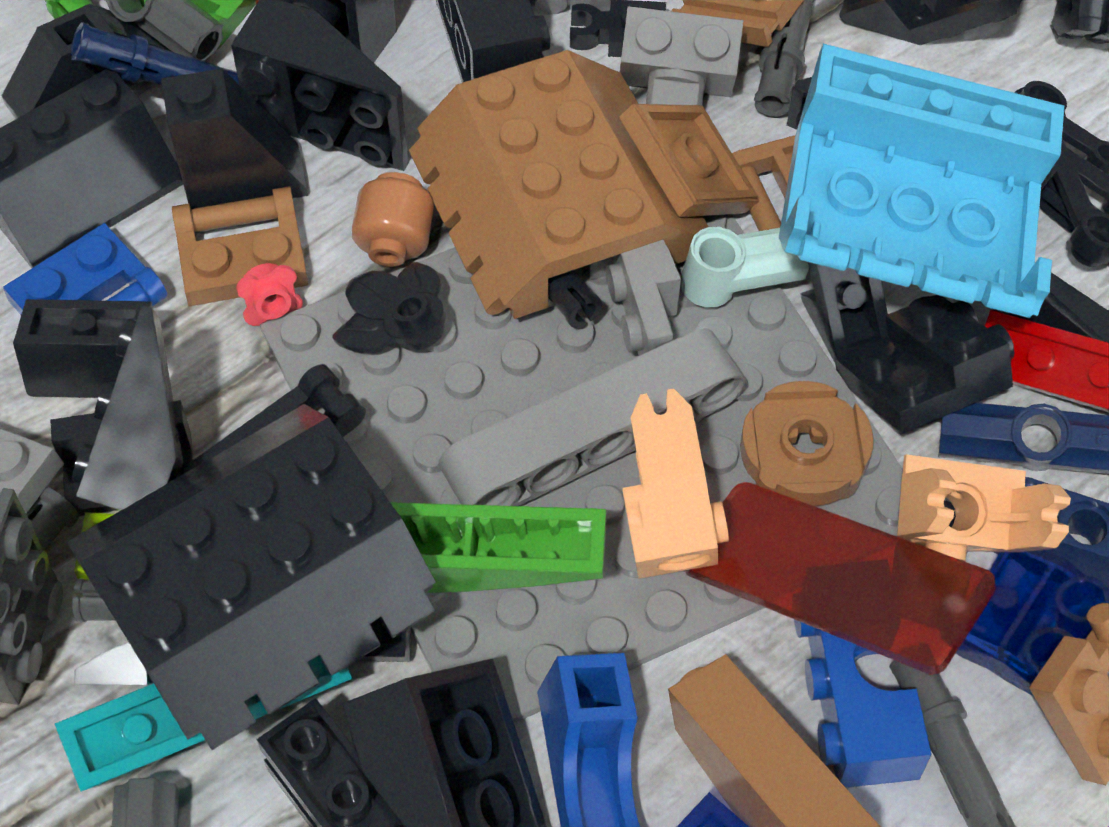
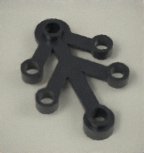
(1070, 172)

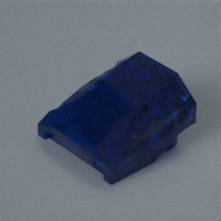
(1031, 611)

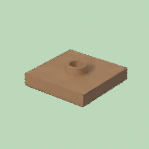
(689, 159)

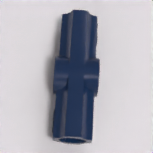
(995, 435)

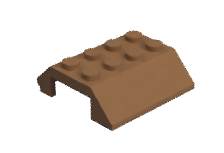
(542, 178)

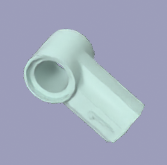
(729, 263)

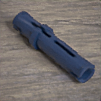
(133, 56)

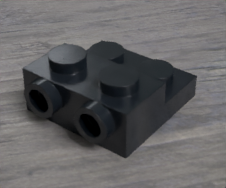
(929, 363)

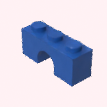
(867, 731)

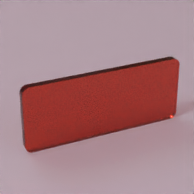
(847, 578)

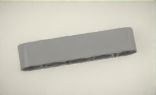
(587, 423)

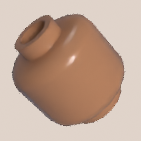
(392, 217)

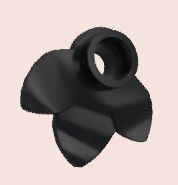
(393, 310)

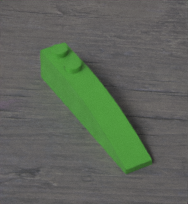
(506, 545)

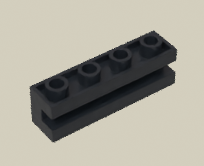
(322, 772)

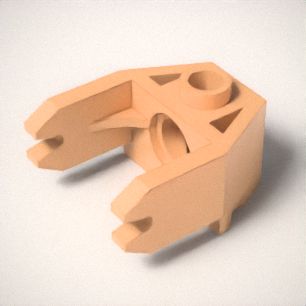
(990, 508)
(671, 510)

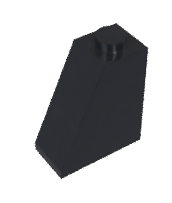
(227, 141)

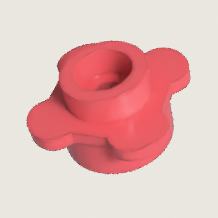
(265, 281)

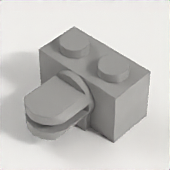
(680, 55)

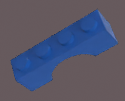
(589, 739)

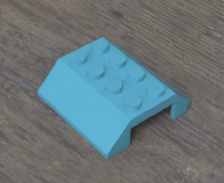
(922, 181)

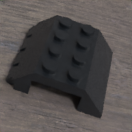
(256, 572)

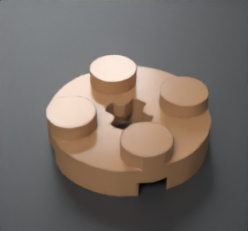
(807, 477)

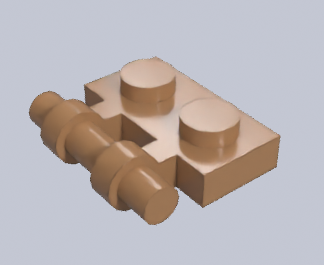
(1076, 696)

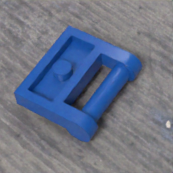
(88, 271)

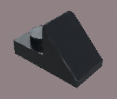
(845, 308)

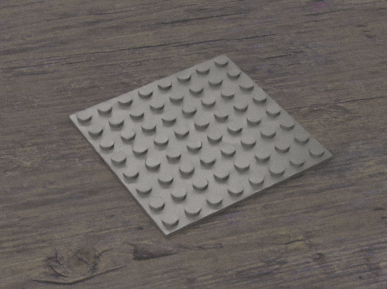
(501, 365)

